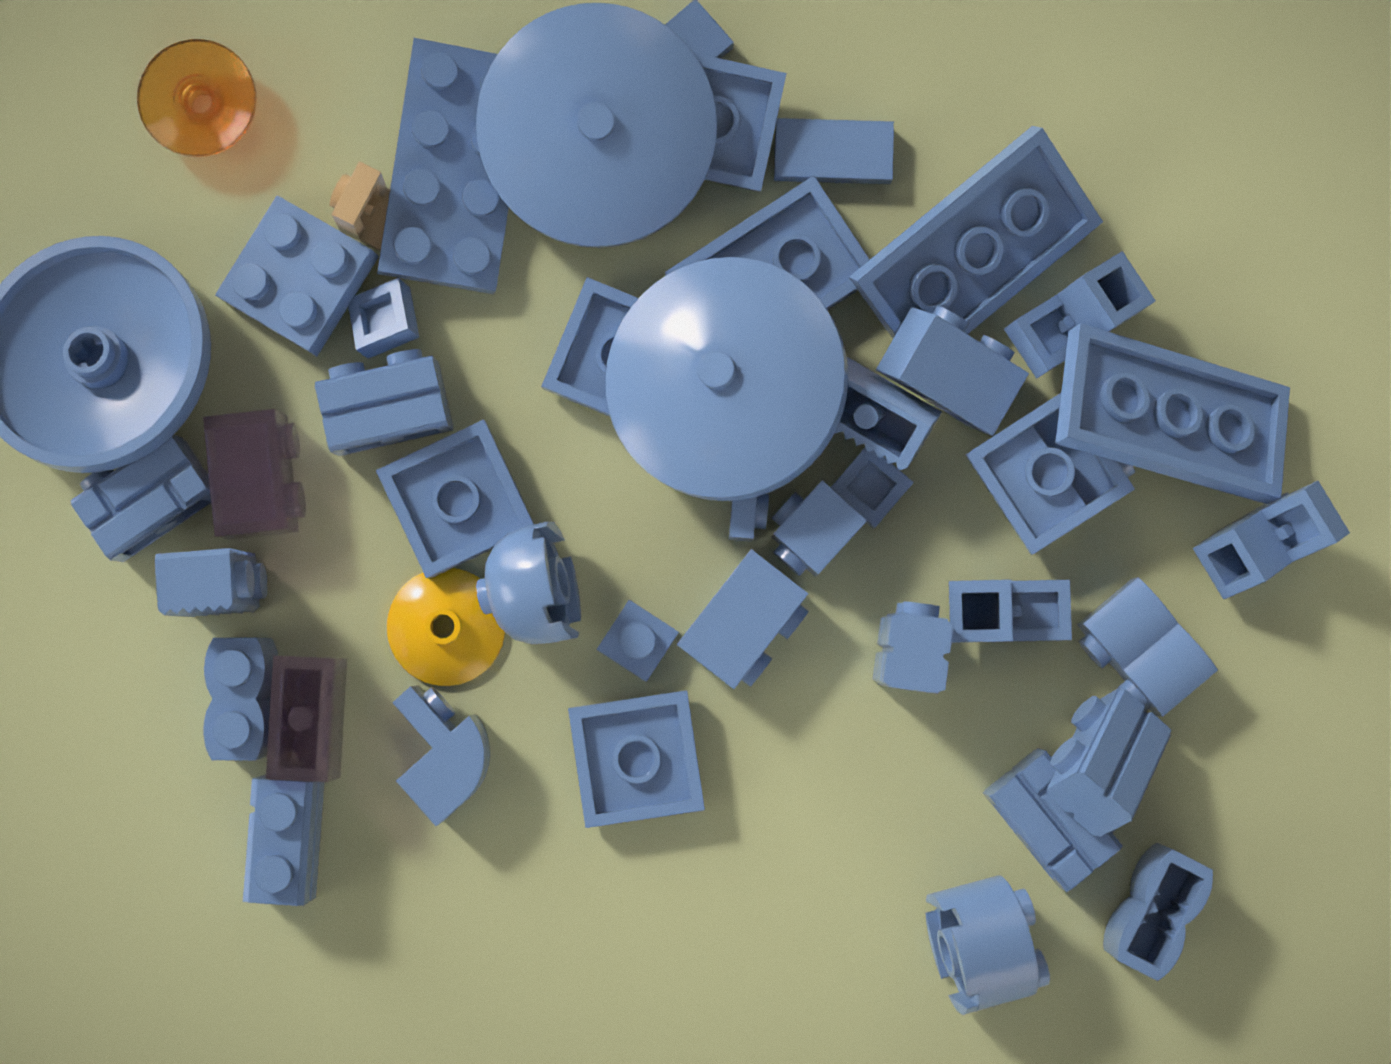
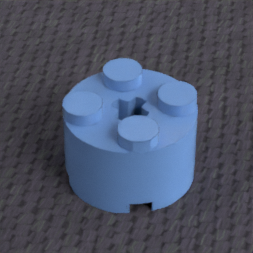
(985, 943)

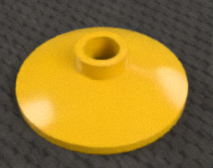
(435, 659)

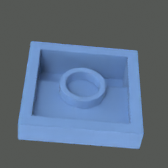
(1044, 484)

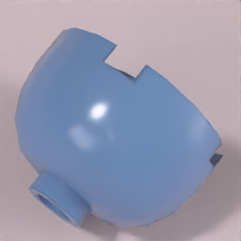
(531, 586)

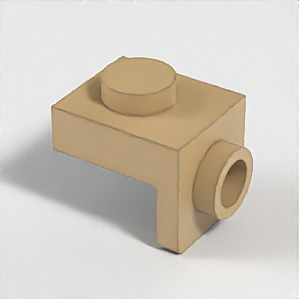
(361, 205)

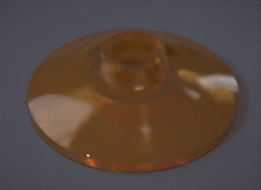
(182, 75)

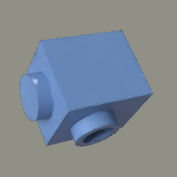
(814, 529)

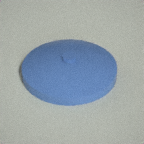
(596, 125)
(98, 354)
(726, 379)

